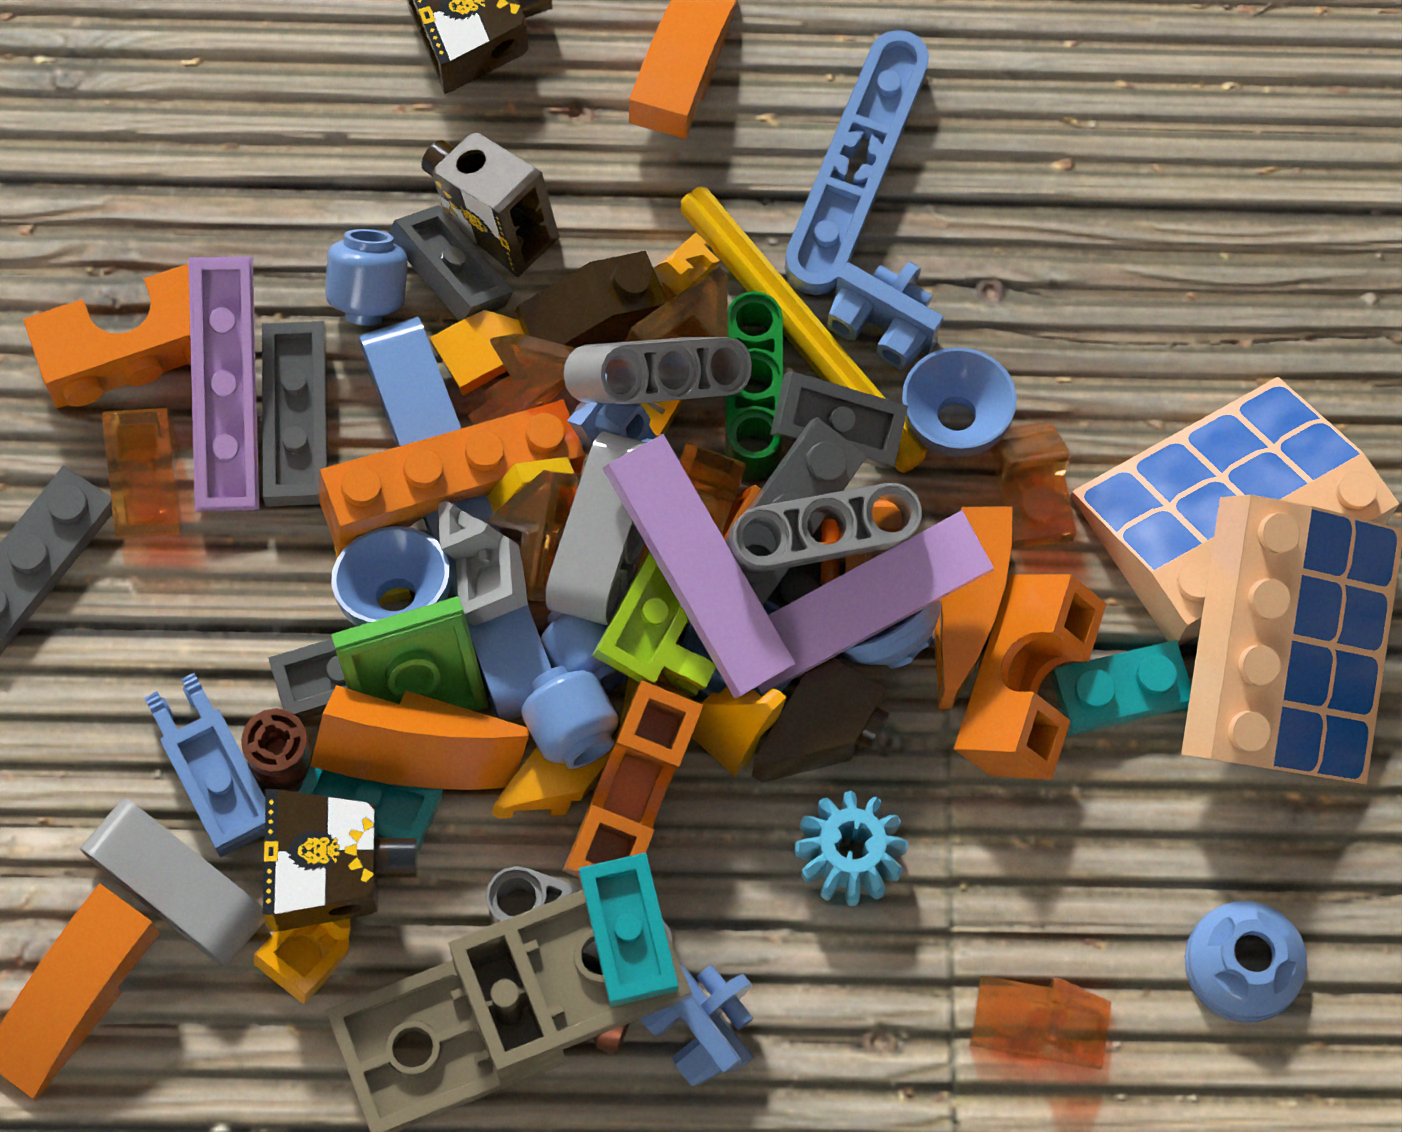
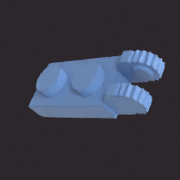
(212, 770)

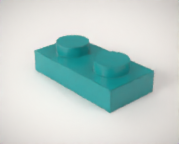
(1122, 687)
(399, 809)
(628, 929)

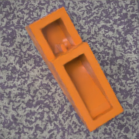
(680, 65)
(972, 610)
(417, 742)
(72, 989)

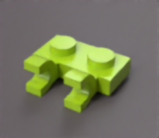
(645, 635)

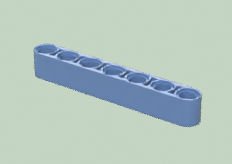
(420, 408)

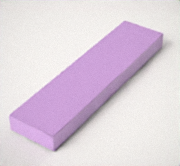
(223, 384)
(698, 566)
(878, 595)

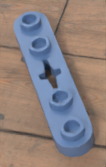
(839, 210)

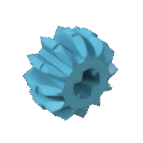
(857, 824)

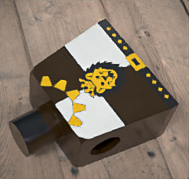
(473, 35)
(494, 199)
(326, 859)

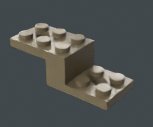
(491, 1012)

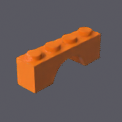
(463, 464)

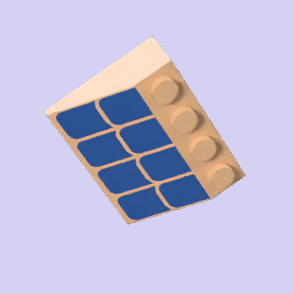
(1164, 503)
(1293, 639)

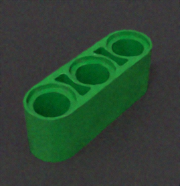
(752, 413)

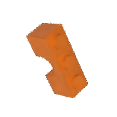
(85, 361)
(1036, 628)
(634, 777)

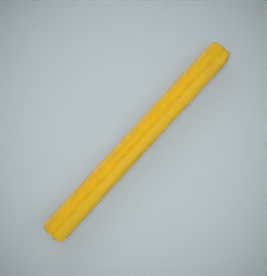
(799, 322)

